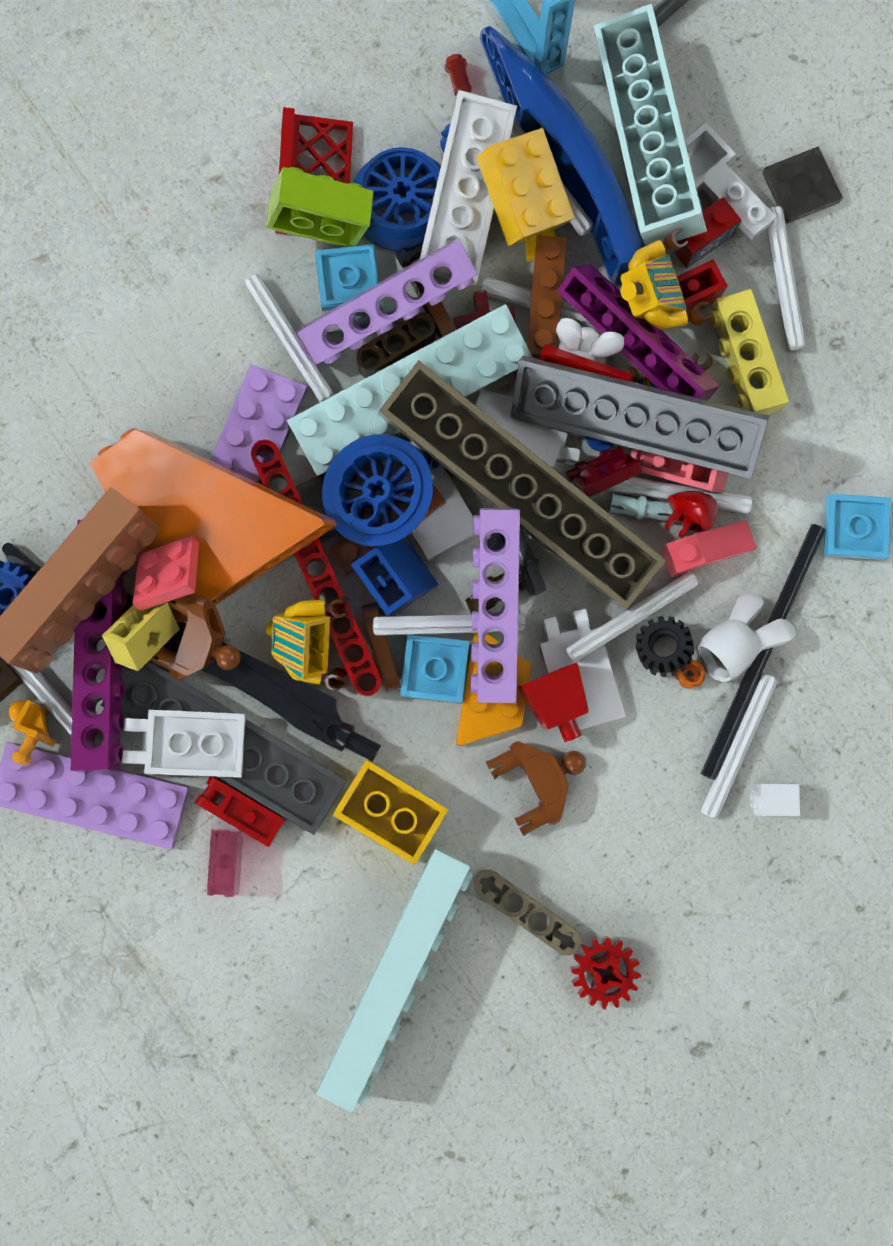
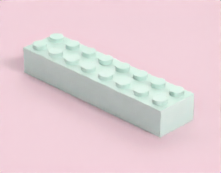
(649, 126)
(463, 359)
(392, 982)

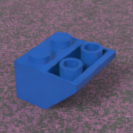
(394, 576)

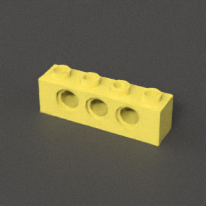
(743, 310)

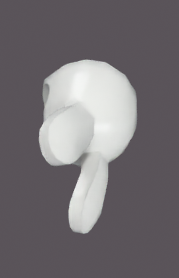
(588, 341)
(737, 643)

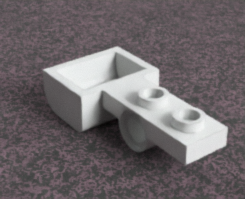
(711, 170)

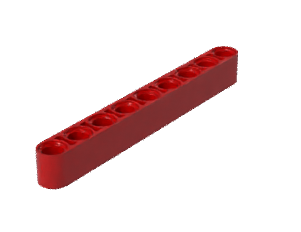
(277, 469)

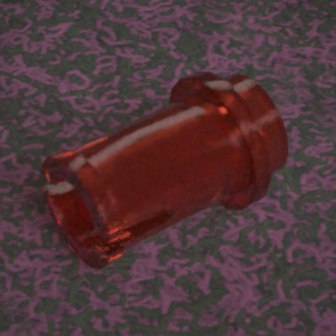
(456, 68)

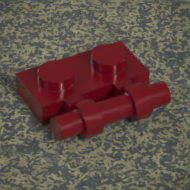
(603, 471)

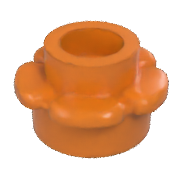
(697, 677)

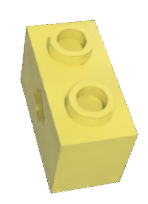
(140, 635)

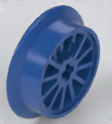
(401, 233)
(350, 462)

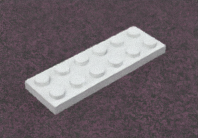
(461, 197)

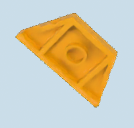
(489, 719)

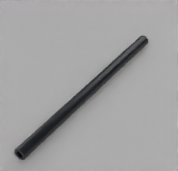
(756, 669)

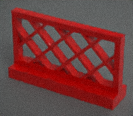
(291, 137)

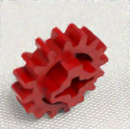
(598, 985)

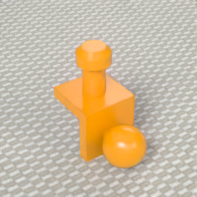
(30, 721)

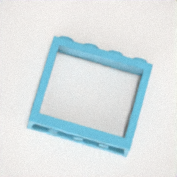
(543, 39)

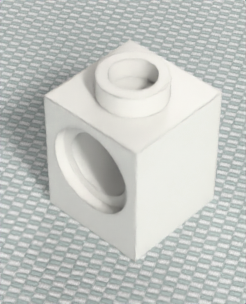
(775, 799)

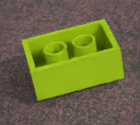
(319, 208)

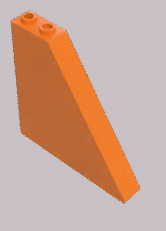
(236, 521)

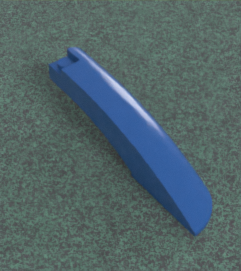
(574, 150)

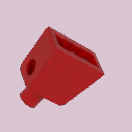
(557, 700)

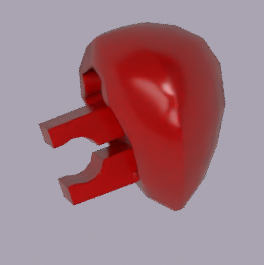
(694, 509)

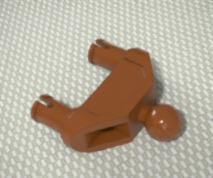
(200, 640)
(545, 777)

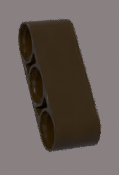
(400, 333)

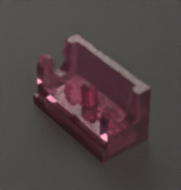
(224, 862)

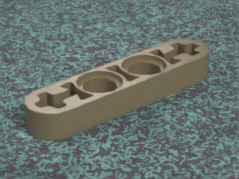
(524, 915)

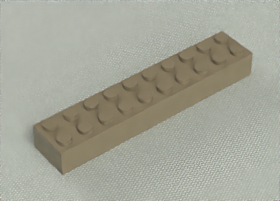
(515, 477)

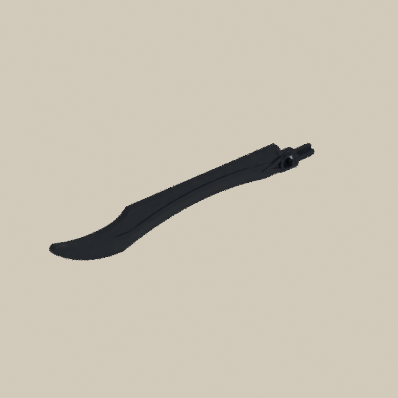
(291, 699)

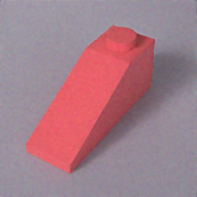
(681, 471)
(707, 548)

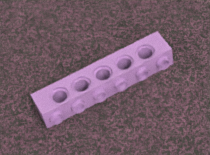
(315, 334)
(499, 687)

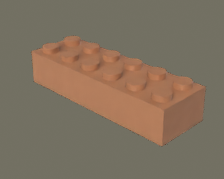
(73, 581)

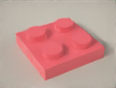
(166, 573)

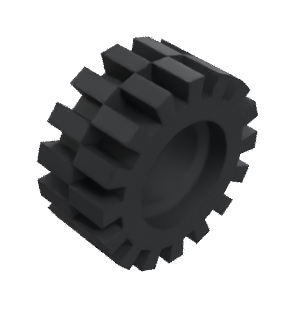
(660, 629)

